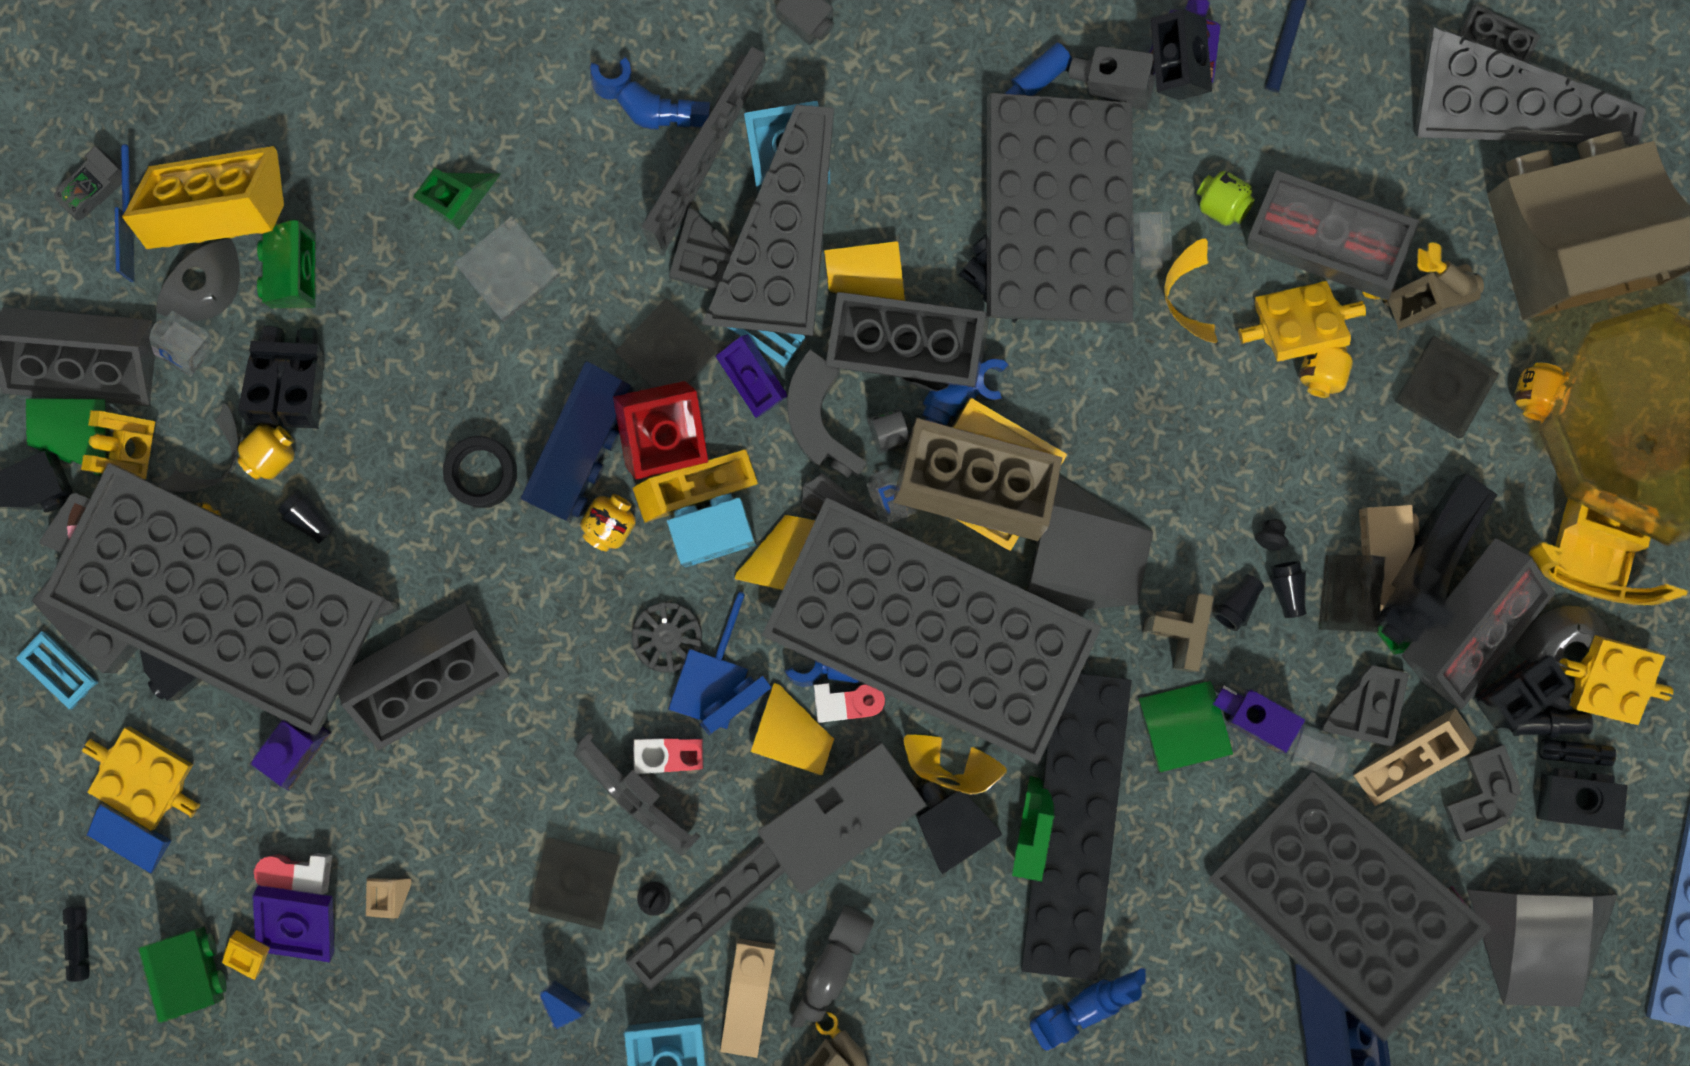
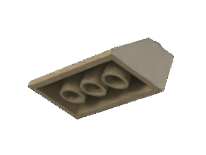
(978, 480)

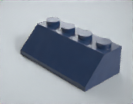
(577, 445)
(1332, 1031)

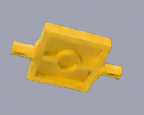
(1302, 321)
(1616, 680)
(140, 778)

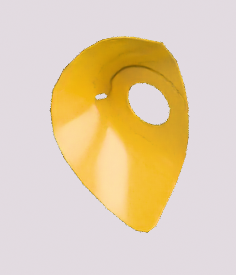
(1191, 258)
(979, 772)

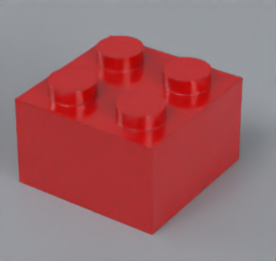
(660, 429)

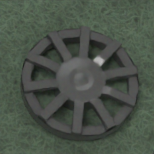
(665, 636)

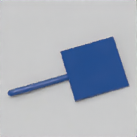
(123, 234)
(708, 678)

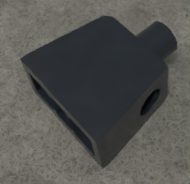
(953, 825)

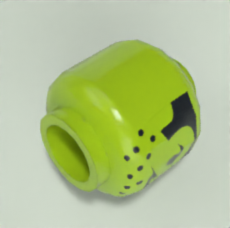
(1225, 198)

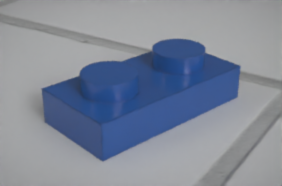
(746, 694)

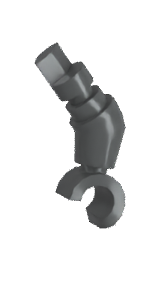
(833, 965)

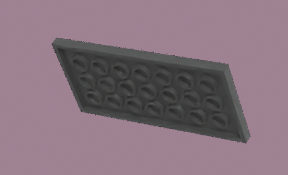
(212, 598)
(931, 631)

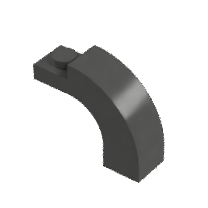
(804, 403)

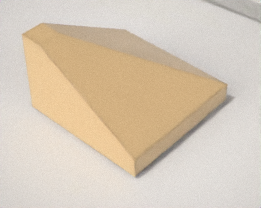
(390, 896)

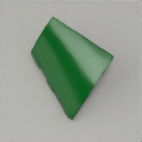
(63, 427)
(1034, 832)

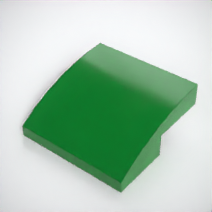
(1185, 726)

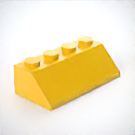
(207, 199)

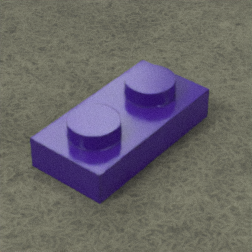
(751, 375)

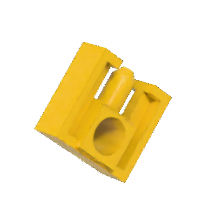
(124, 428)

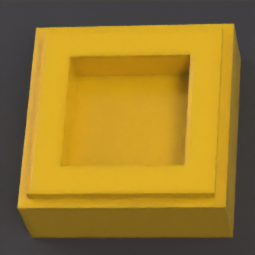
(245, 955)

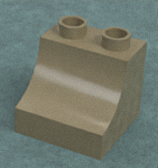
(1590, 225)

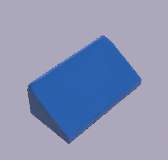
(128, 837)
(562, 1004)

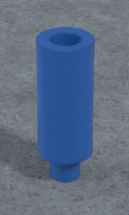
(1041, 71)

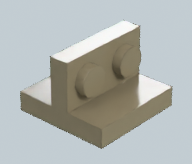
(1187, 628)

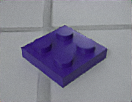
(294, 923)

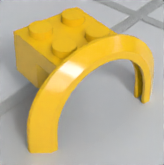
(1596, 558)

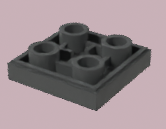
(1499, 32)

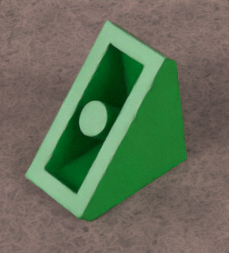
(454, 194)

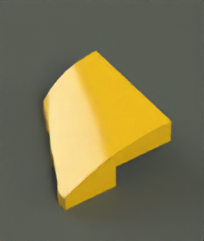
(866, 270)
(777, 554)
(791, 734)

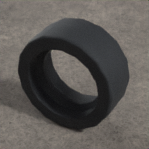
(459, 452)

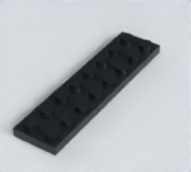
(1084, 783)

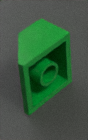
(288, 266)
(182, 973)

